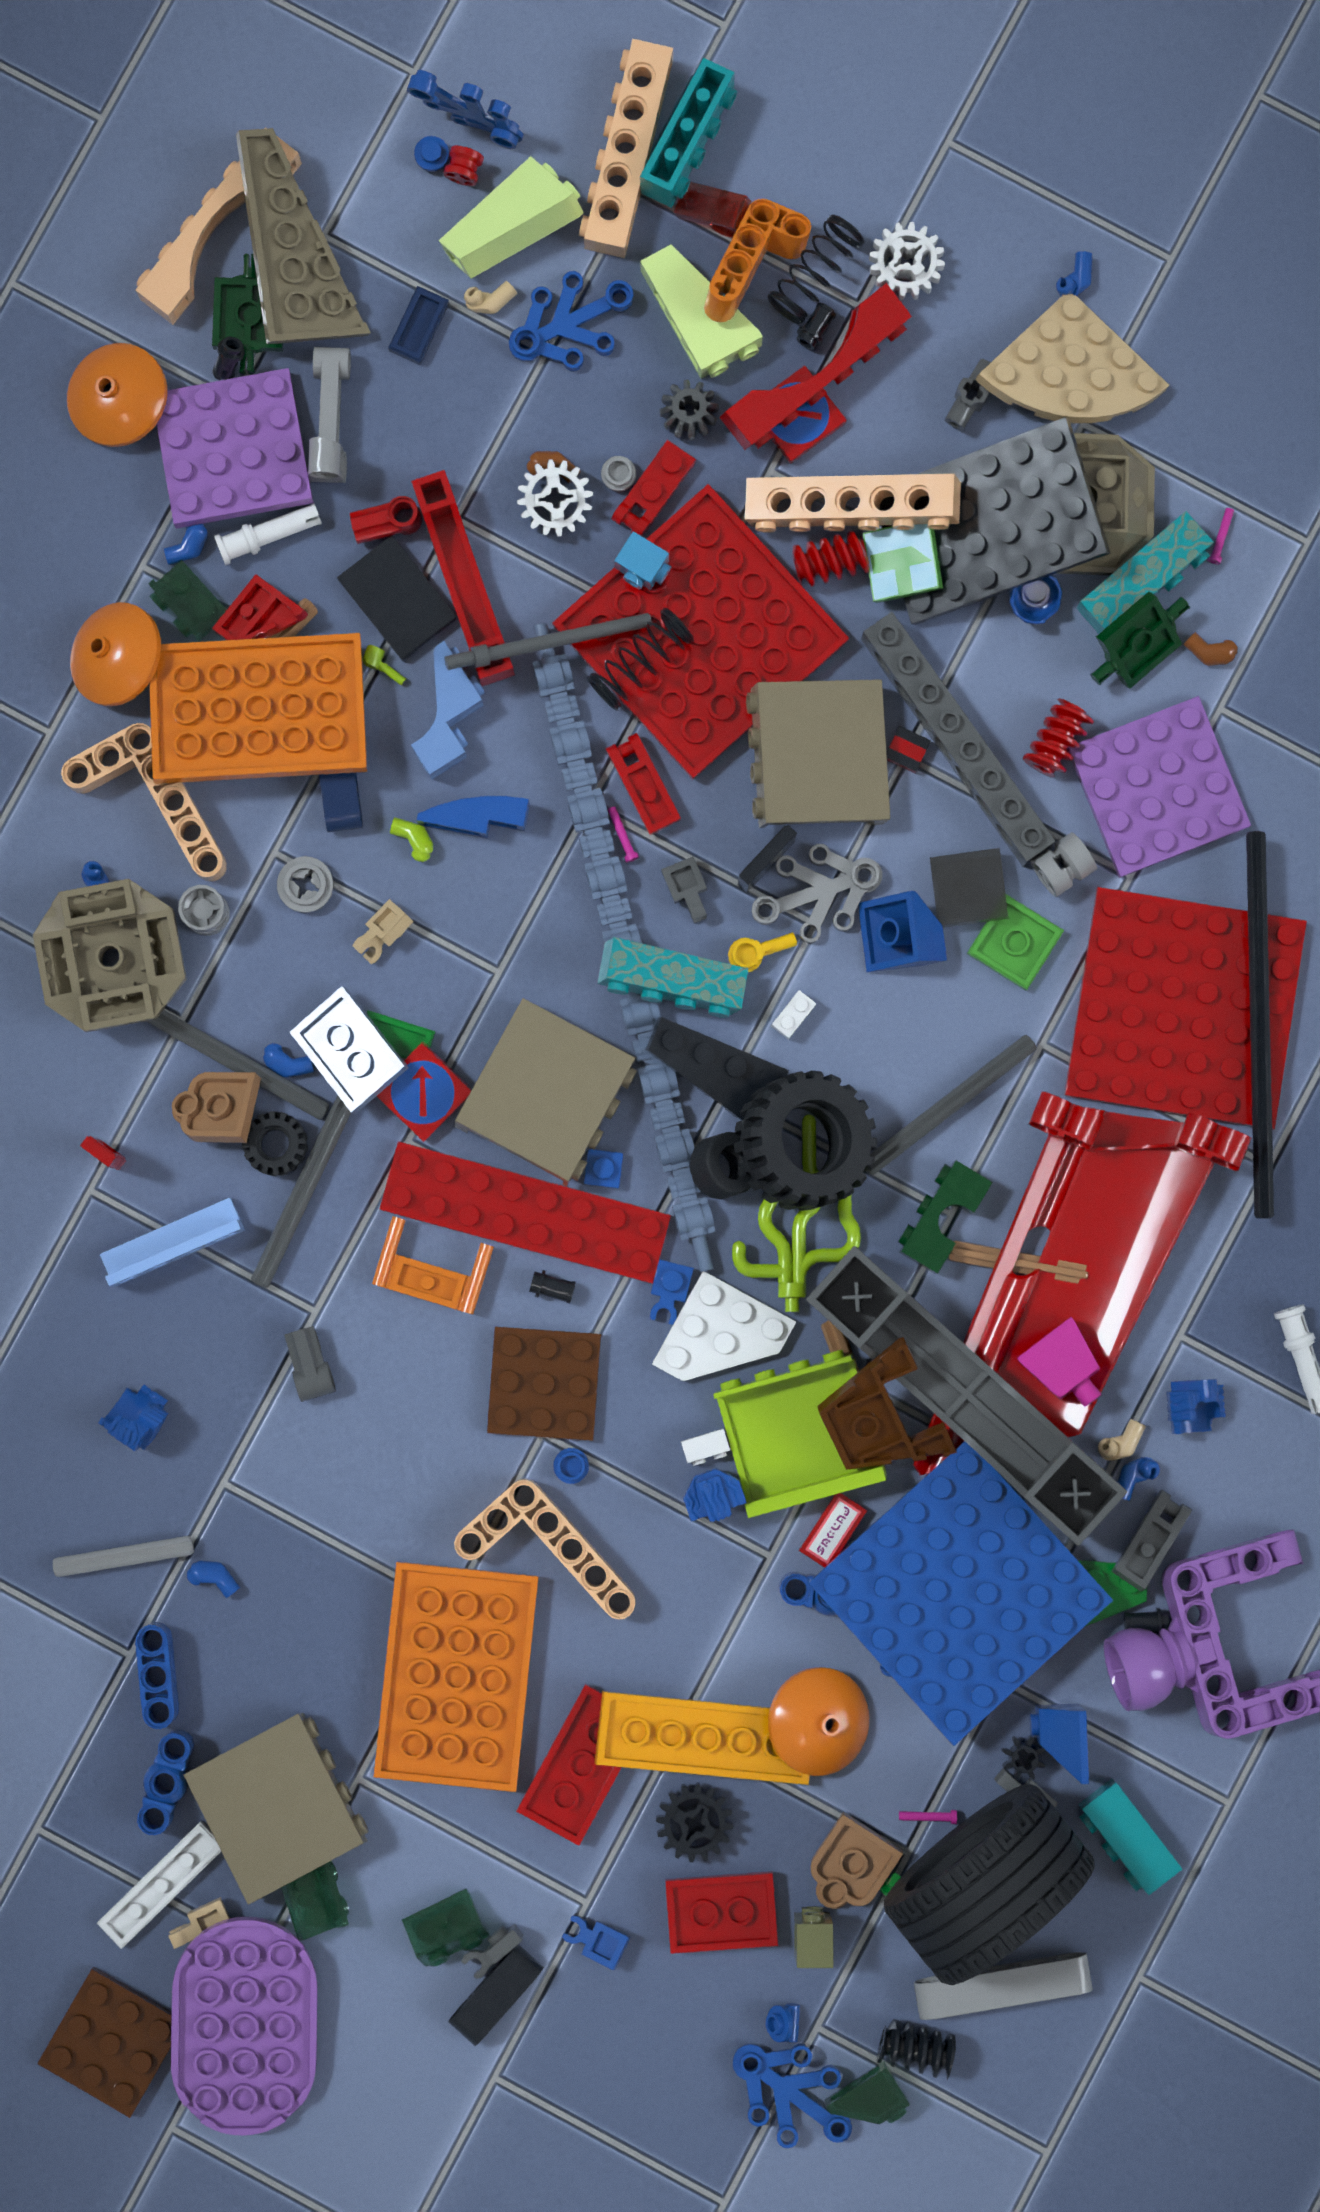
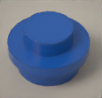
(431, 153)
(571, 1465)

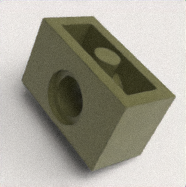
(813, 1938)

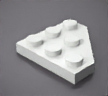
(720, 1330)

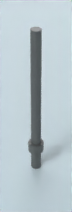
(482, 655)

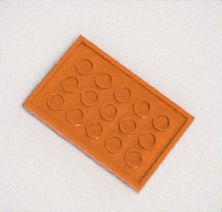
(258, 709)
(456, 1676)

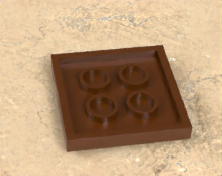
(544, 1383)
(110, 2042)

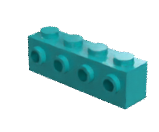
(687, 133)

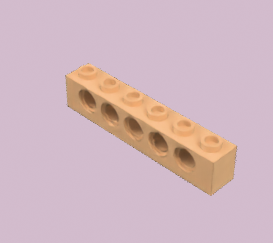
(654, 63)
(766, 493)

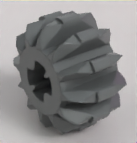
(700, 403)

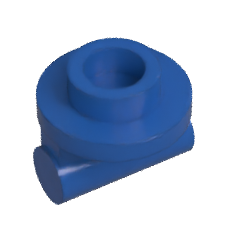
(783, 2022)

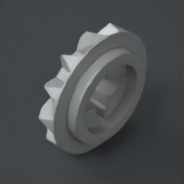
(299, 869)

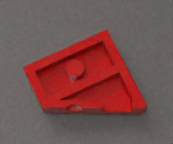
(258, 613)

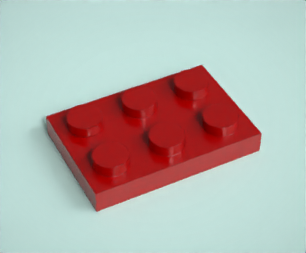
(721, 1912)

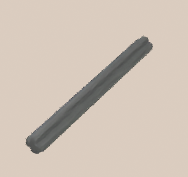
(239, 1063)
(952, 1102)
(301, 1194)

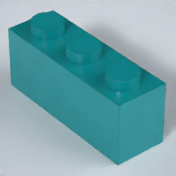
(1128, 1838)

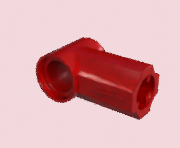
(381, 520)

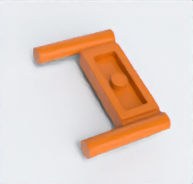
(427, 1280)

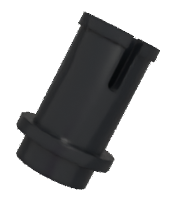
(815, 327)
(229, 351)
(552, 1287)
(1147, 1620)

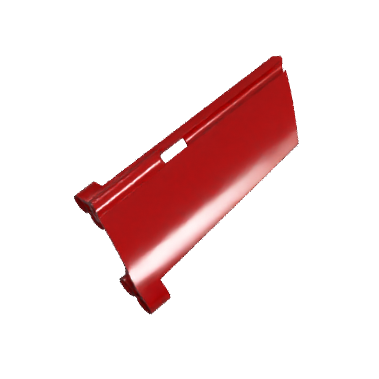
(1114, 1201)

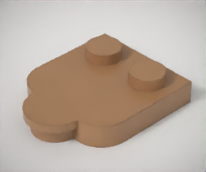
(217, 1106)
(852, 1864)

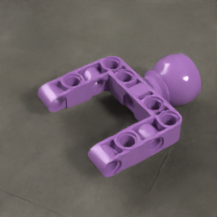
(1149, 1665)

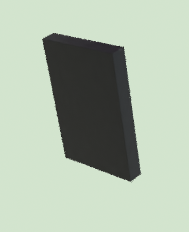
(397, 598)

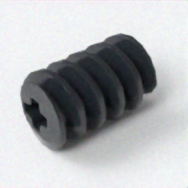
(917, 2048)

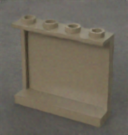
(818, 752)
(547, 1091)
(277, 1807)

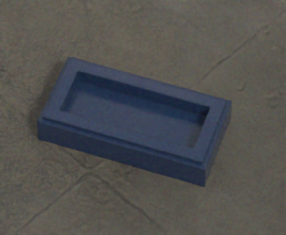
(418, 325)

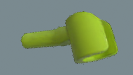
(373, 659)

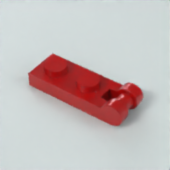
(654, 488)
(644, 785)

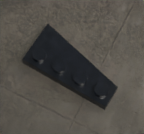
(711, 1065)

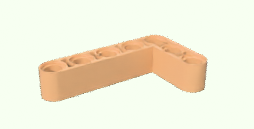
(142, 759)
(553, 1540)

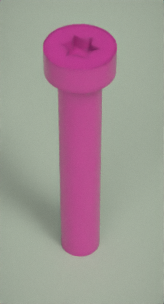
(1215, 557)
(630, 854)
(929, 1816)

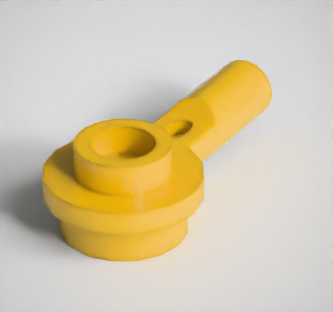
(750, 952)

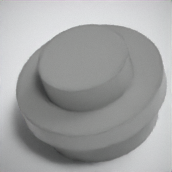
(618, 473)

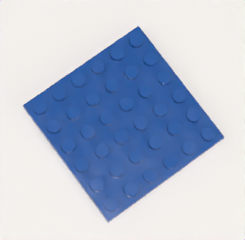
(960, 1592)

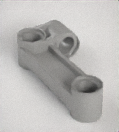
(326, 454)

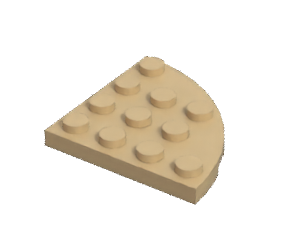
(1072, 368)

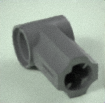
(311, 1372)

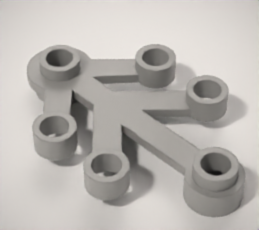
(822, 889)

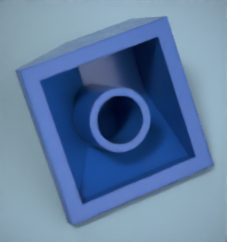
(900, 933)
(1063, 1734)

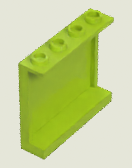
(781, 1438)

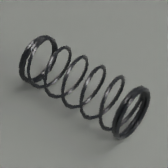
(801, 313)
(671, 622)

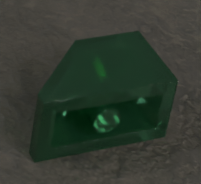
(870, 2098)

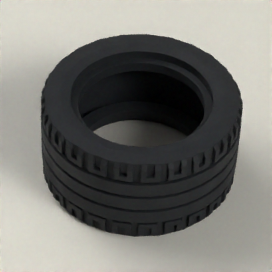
(989, 1885)

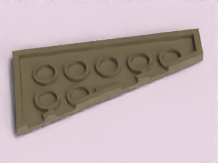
(293, 262)

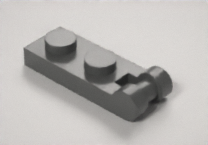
(1151, 1541)

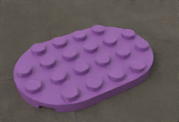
(244, 2025)

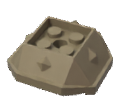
(1123, 496)
(80, 931)

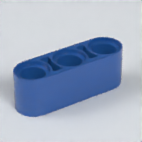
(150, 1692)

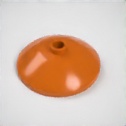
(130, 405)
(115, 654)
(800, 1717)

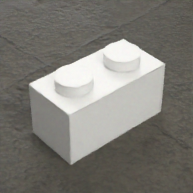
(793, 1014)
(704, 1446)

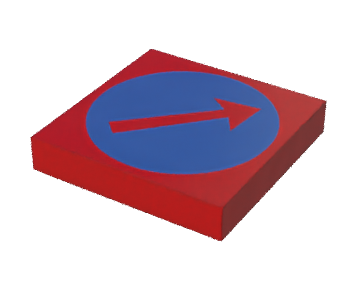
(811, 426)
(425, 1092)

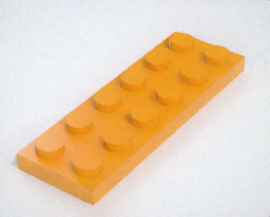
(689, 1738)

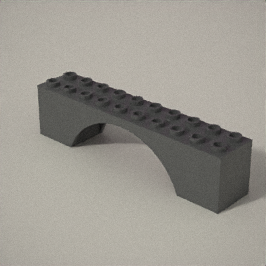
(970, 1397)

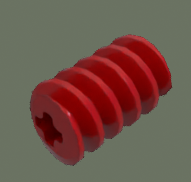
(830, 558)
(1057, 738)

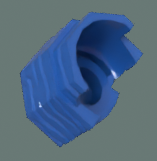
(1194, 1405)
(136, 1418)
(713, 1495)

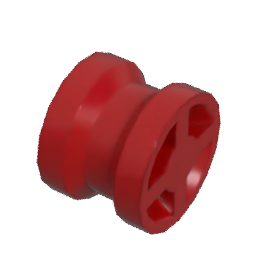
(463, 165)

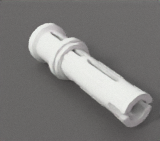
(251, 538)
(1300, 1343)

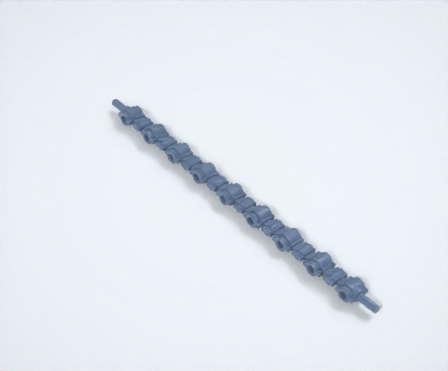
(606, 882)

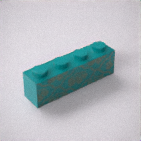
(1150, 569)
(672, 977)

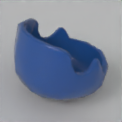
(1037, 600)

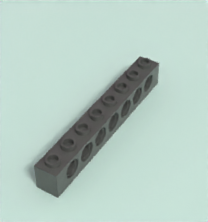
(957, 739)

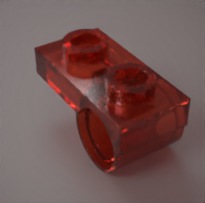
(713, 207)

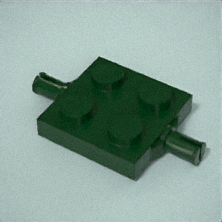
(239, 314)
(1139, 640)

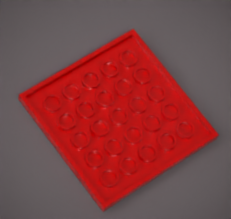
(745, 622)
(1171, 1007)

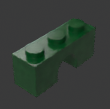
(925, 1241)

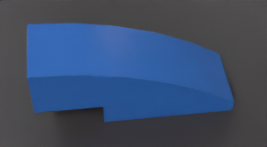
(476, 815)

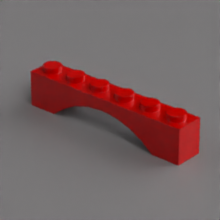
(761, 410)
(460, 571)

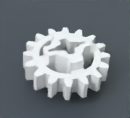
(898, 248)
(556, 514)

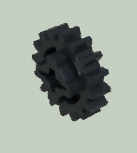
(709, 1830)

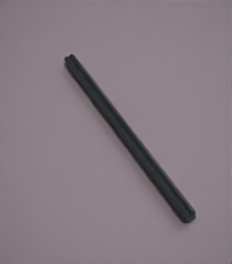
(1260, 1025)

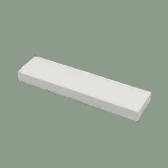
(160, 1885)

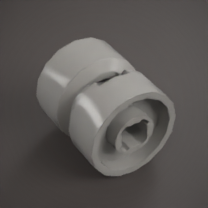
(1073, 856)
(204, 910)

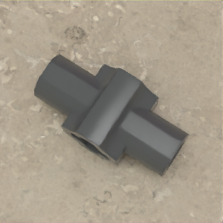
(964, 408)

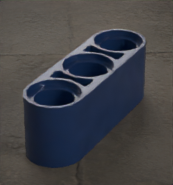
(341, 801)

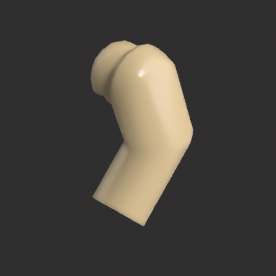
(489, 302)
(1123, 1445)

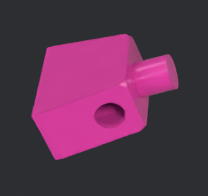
(1063, 1363)

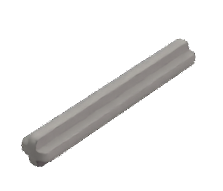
(123, 1556)

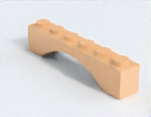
(170, 283)

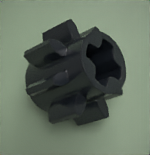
(1032, 1759)

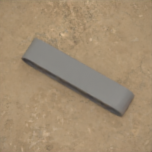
(1005, 1986)

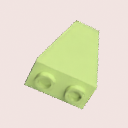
(512, 218)
(682, 297)

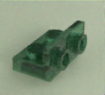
(188, 600)
(316, 1902)
(445, 1929)

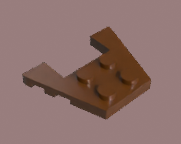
(867, 1423)

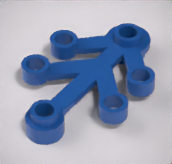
(467, 113)
(565, 323)
(787, 2089)

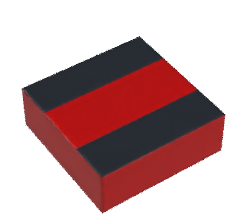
(907, 749)

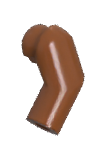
(542, 458)
(1211, 654)

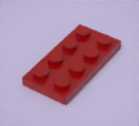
(569, 1782)

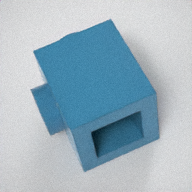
(642, 562)

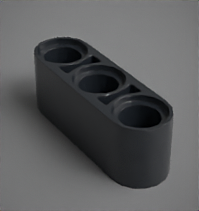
(495, 1994)

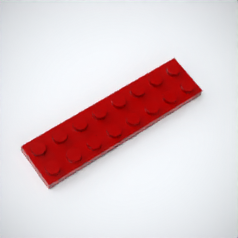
(525, 1212)

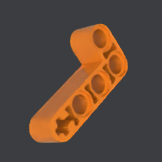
(762, 229)

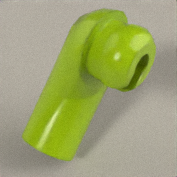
(417, 837)

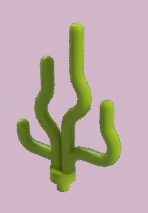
(794, 1265)

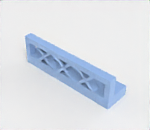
(171, 1242)

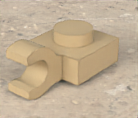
(383, 927)
(199, 1920)

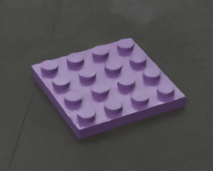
(233, 449)
(1159, 787)

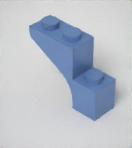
(456, 699)

